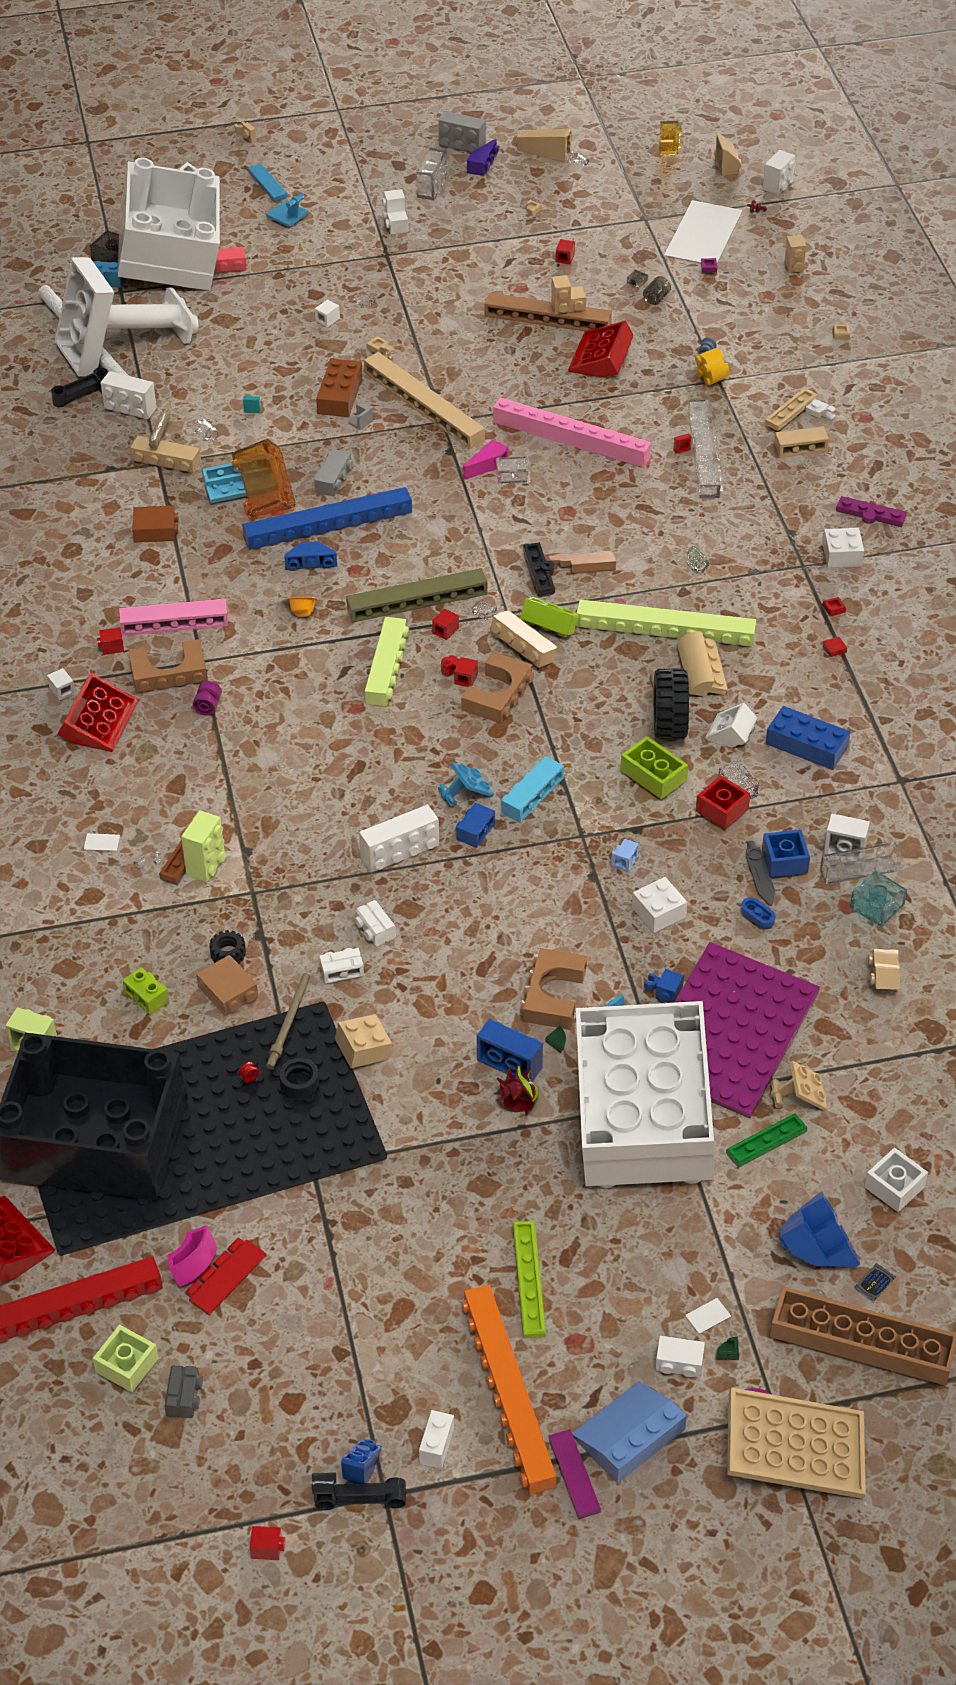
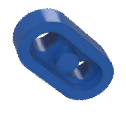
(758, 912)

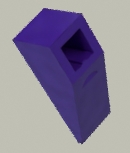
(481, 158)

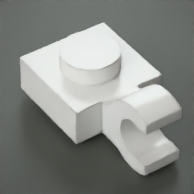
(820, 409)

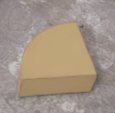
(533, 207)

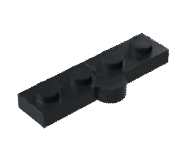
(539, 568)

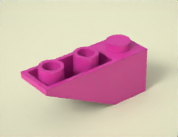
(485, 459)

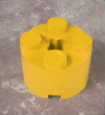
(712, 366)

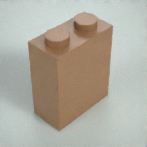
(227, 985)

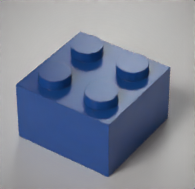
(785, 853)

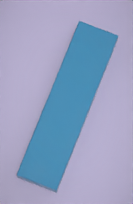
(267, 182)

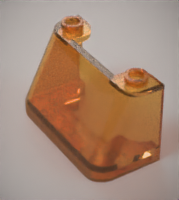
(264, 478)

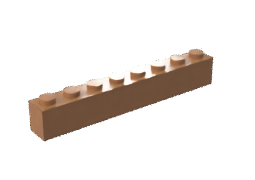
(542, 313)

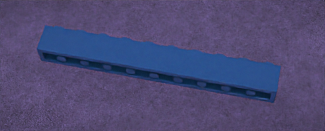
(327, 518)

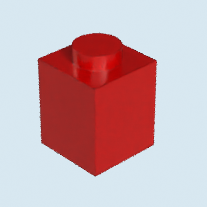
(565, 251)
(445, 624)
(110, 641)
(266, 1543)

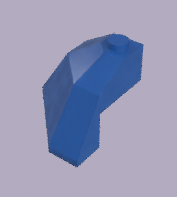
(816, 1236)

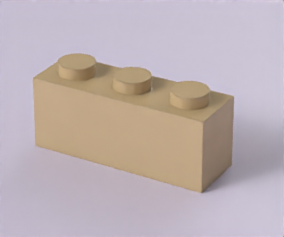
(801, 442)

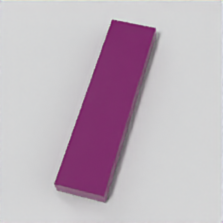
(574, 1474)

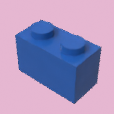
(475, 825)

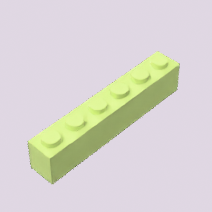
(386, 661)

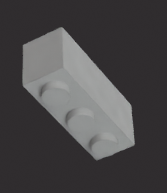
(333, 472)

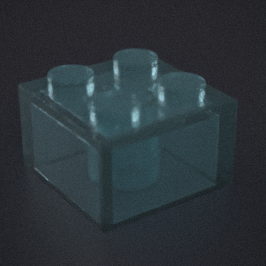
(878, 898)

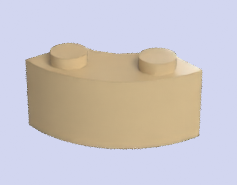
(884, 969)

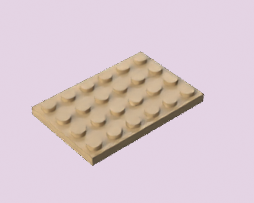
(796, 1443)

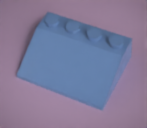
(631, 1430)

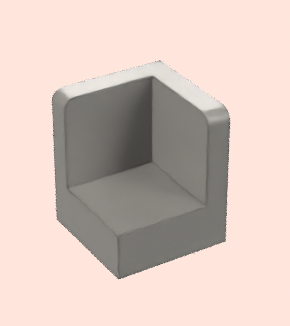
(363, 417)

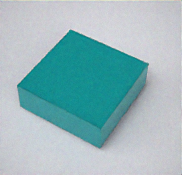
(251, 404)

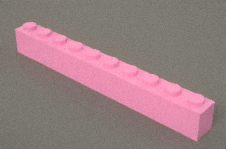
(572, 432)

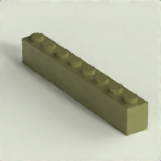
(417, 595)

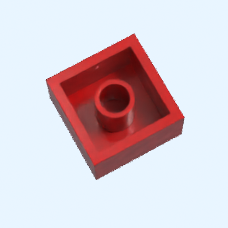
(723, 802)

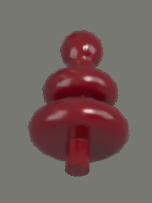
(758, 207)

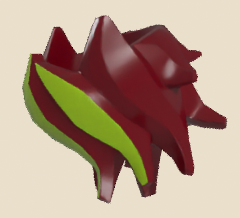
(518, 1092)

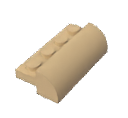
(702, 664)

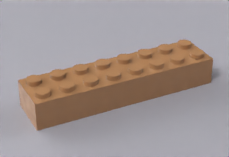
(864, 1335)

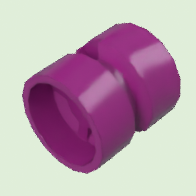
(207, 698)

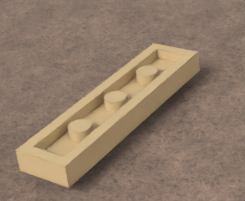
(790, 409)

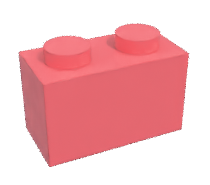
(230, 260)

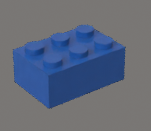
(508, 1048)

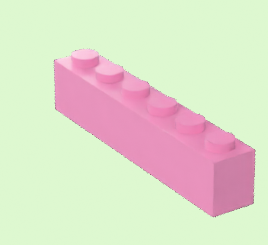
(173, 617)

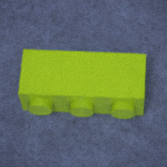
(549, 616)

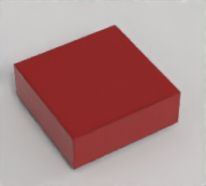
(682, 443)
(834, 606)
(834, 646)

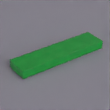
(766, 1140)

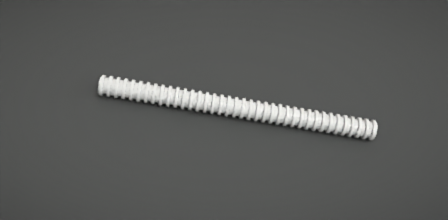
(55, 305)

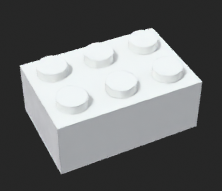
(128, 395)

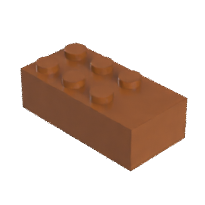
(339, 387)

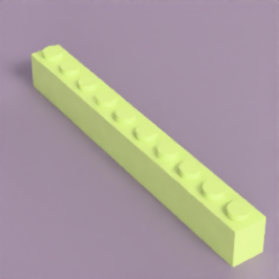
(665, 622)

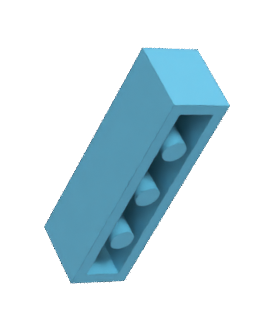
(532, 789)

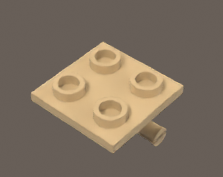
(805, 1084)

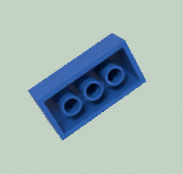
(808, 737)

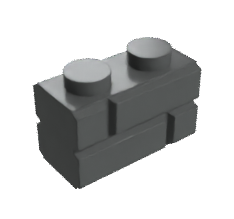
(182, 1391)

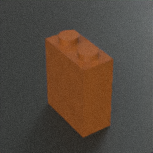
(155, 524)

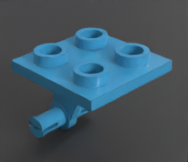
(289, 211)
(467, 778)

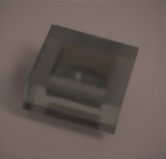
(637, 278)

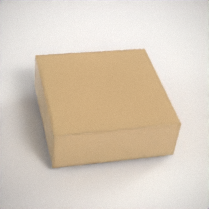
(841, 331)

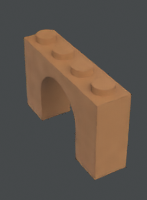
(149, 678)
(499, 704)
(552, 966)

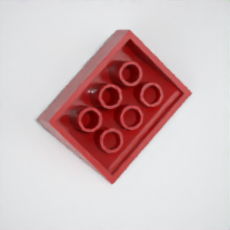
(602, 350)
(98, 715)
(20, 1243)

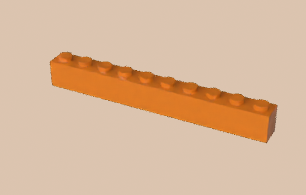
(509, 1390)

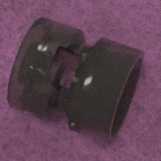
(656, 290)

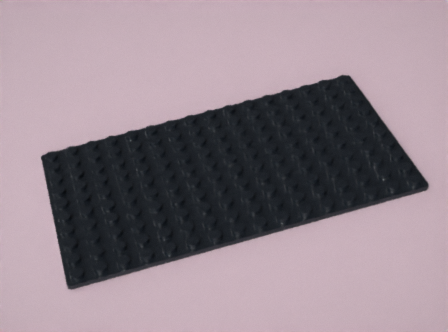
(236, 1134)

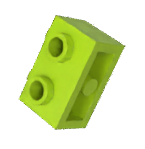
(145, 990)

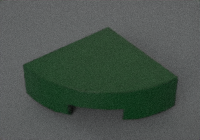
(557, 1039)
(728, 1350)

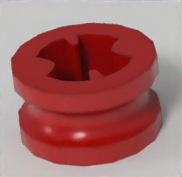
(248, 1072)

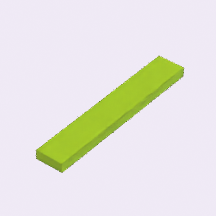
(529, 1279)

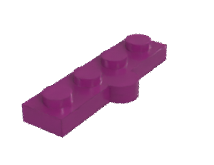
(870, 512)

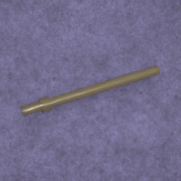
(276, 1049)

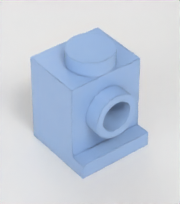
(625, 855)

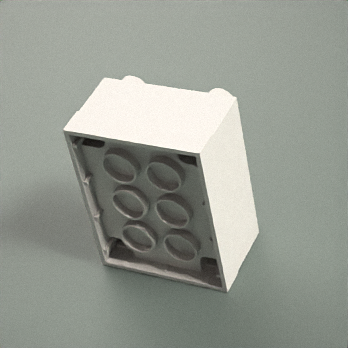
(169, 225)
(644, 1094)

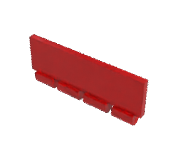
(229, 1274)

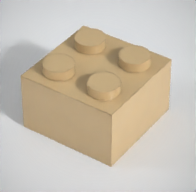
(363, 1041)

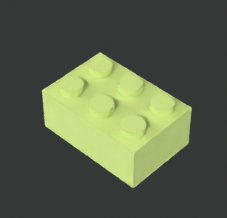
(203, 846)

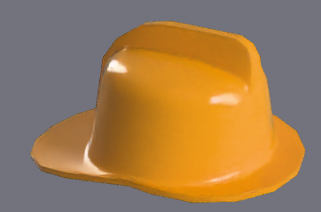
(302, 605)

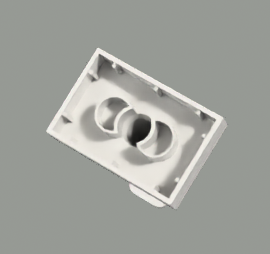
(89, 312)

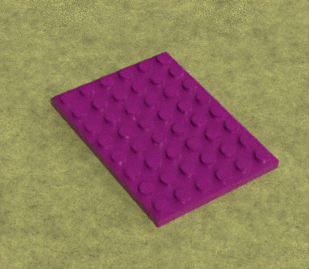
(747, 1022)

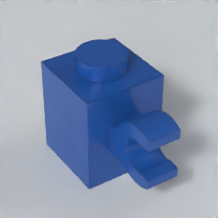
(667, 987)

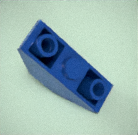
(310, 555)
(360, 1461)

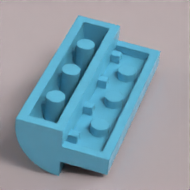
(223, 483)

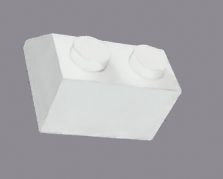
(732, 726)

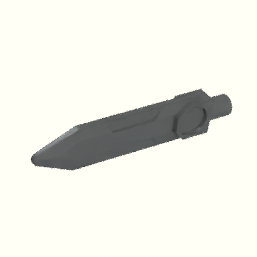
(760, 873)

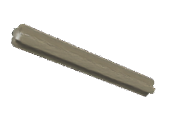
(159, 428)

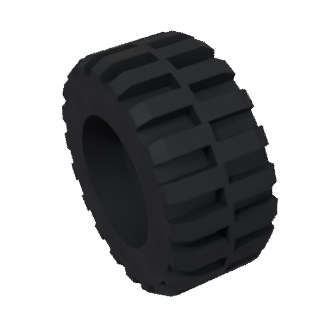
(671, 703)

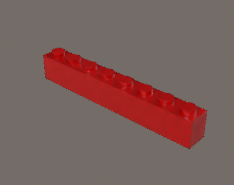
(79, 1298)

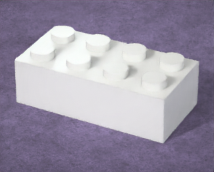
(399, 838)

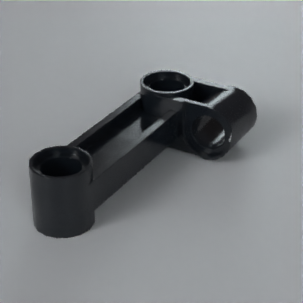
(77, 388)
(329, 1493)

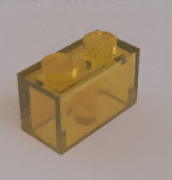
(669, 137)

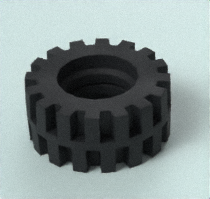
(227, 939)

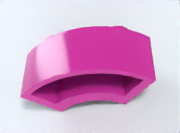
(192, 1256)

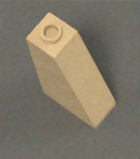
(546, 143)

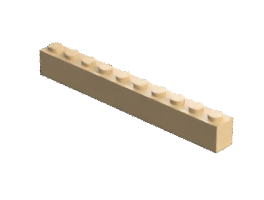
(424, 400)

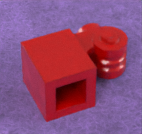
(464, 669)

